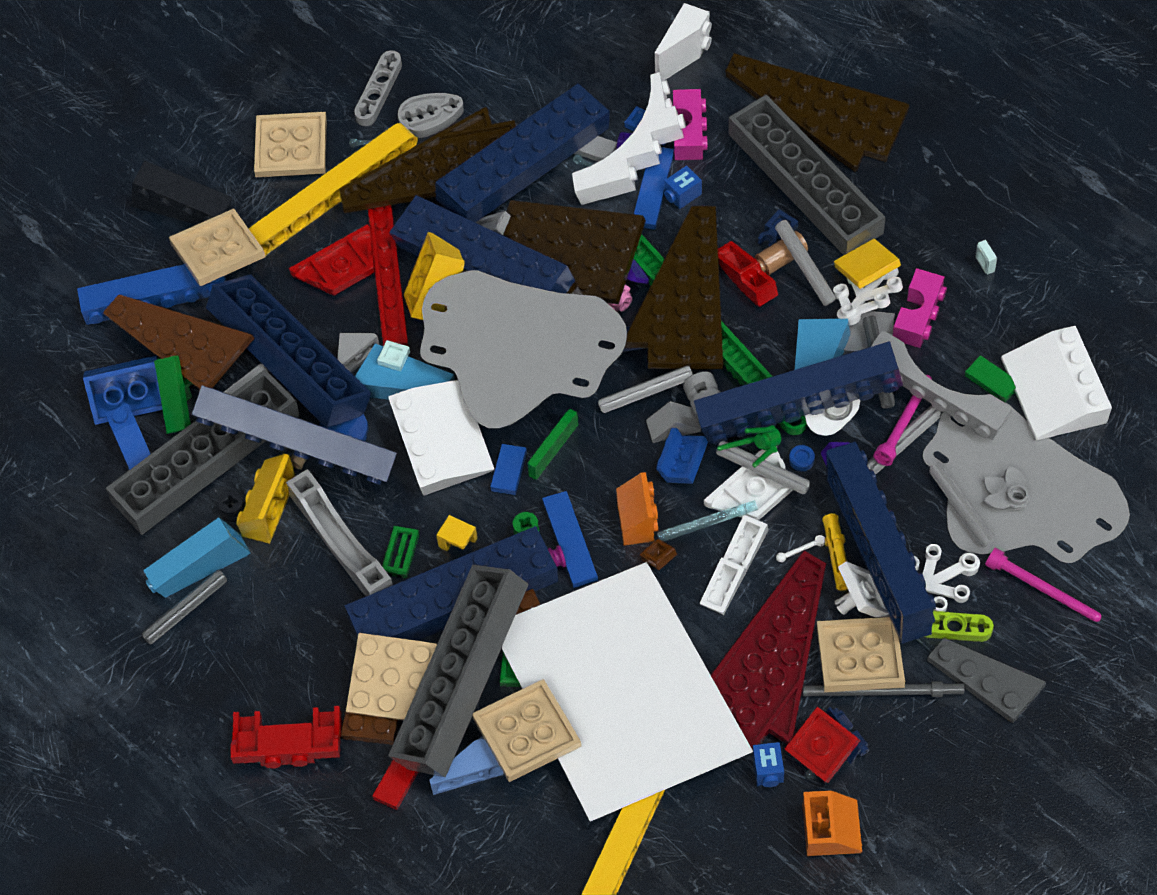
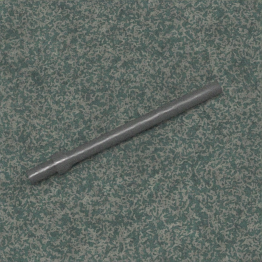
(935, 689)

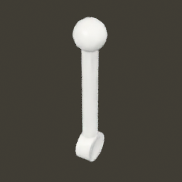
(819, 541)

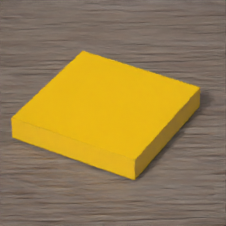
(867, 263)

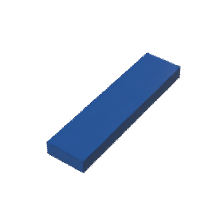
(653, 189)
(570, 539)

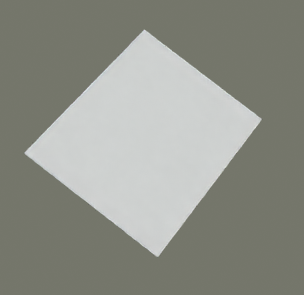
(626, 688)

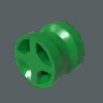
(523, 519)

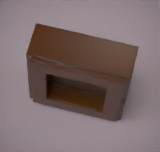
(658, 554)

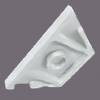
(749, 486)

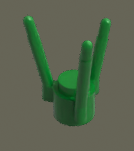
(766, 439)

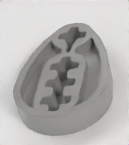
(439, 104)

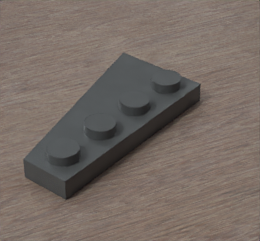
(991, 681)

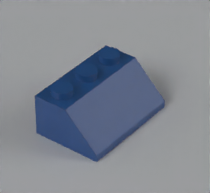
(121, 384)

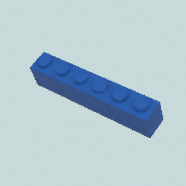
(158, 287)

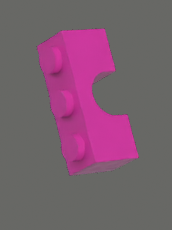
(691, 106)
(925, 291)

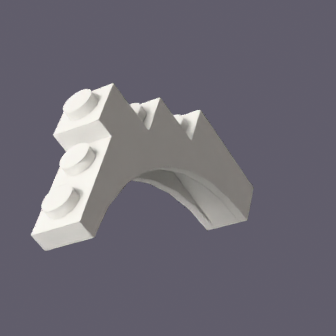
(618, 170)

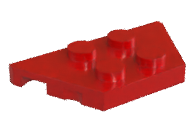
(339, 263)

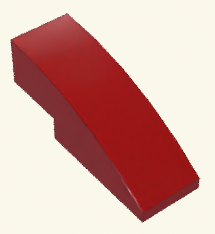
(747, 274)

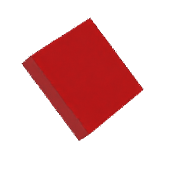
(822, 744)

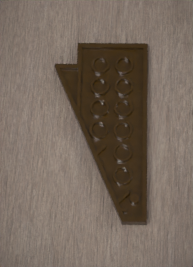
(832, 115)
(423, 165)
(683, 308)

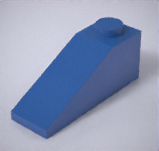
(127, 435)

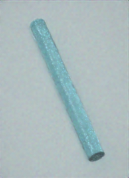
(707, 521)

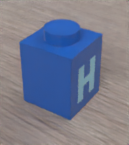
(683, 187)
(768, 764)

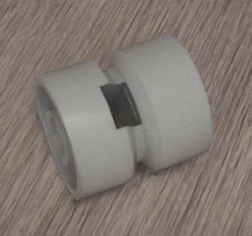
(700, 386)

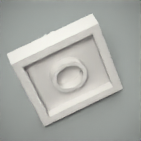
(861, 592)

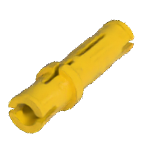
(835, 542)

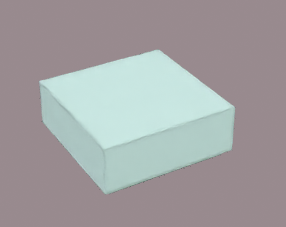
(986, 257)
(393, 355)

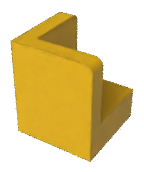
(455, 533)

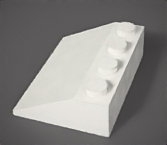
(1057, 384)
(440, 436)

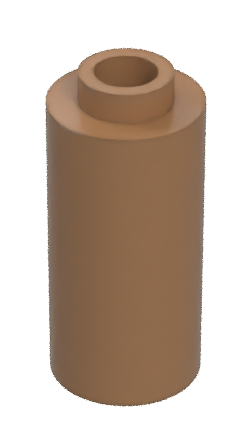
(777, 255)

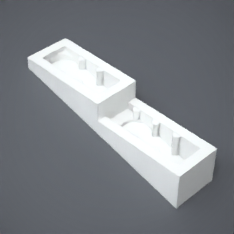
(734, 564)

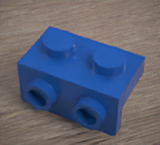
(681, 457)

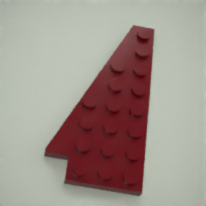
(769, 660)

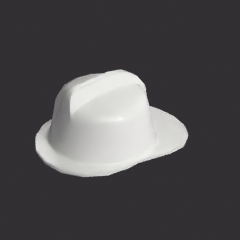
(832, 419)

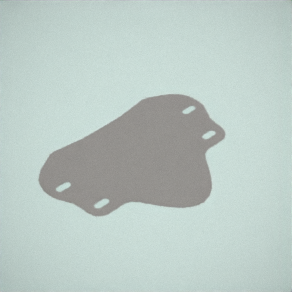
(517, 343)
(1062, 488)

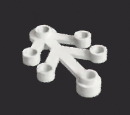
(853, 310)
(934, 582)

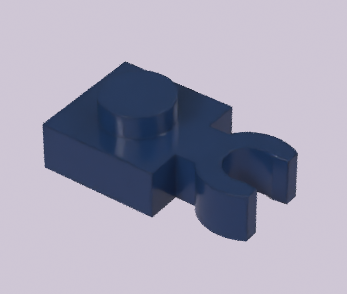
(770, 232)

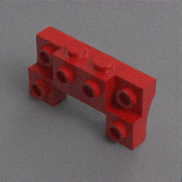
(287, 742)

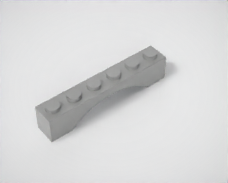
(980, 412)
(319, 511)

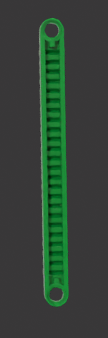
(735, 355)

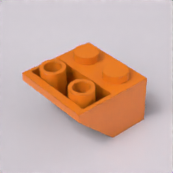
(637, 510)
(831, 823)

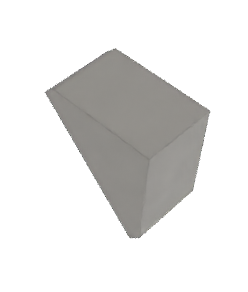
(355, 348)
(672, 416)

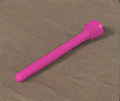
(886, 452)
(999, 561)

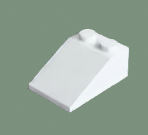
(683, 41)

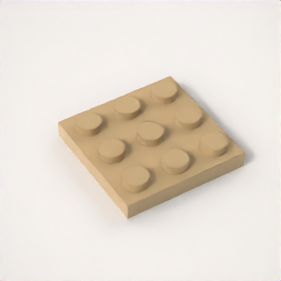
(290, 144)
(217, 247)
(860, 655)
(386, 675)
(526, 730)

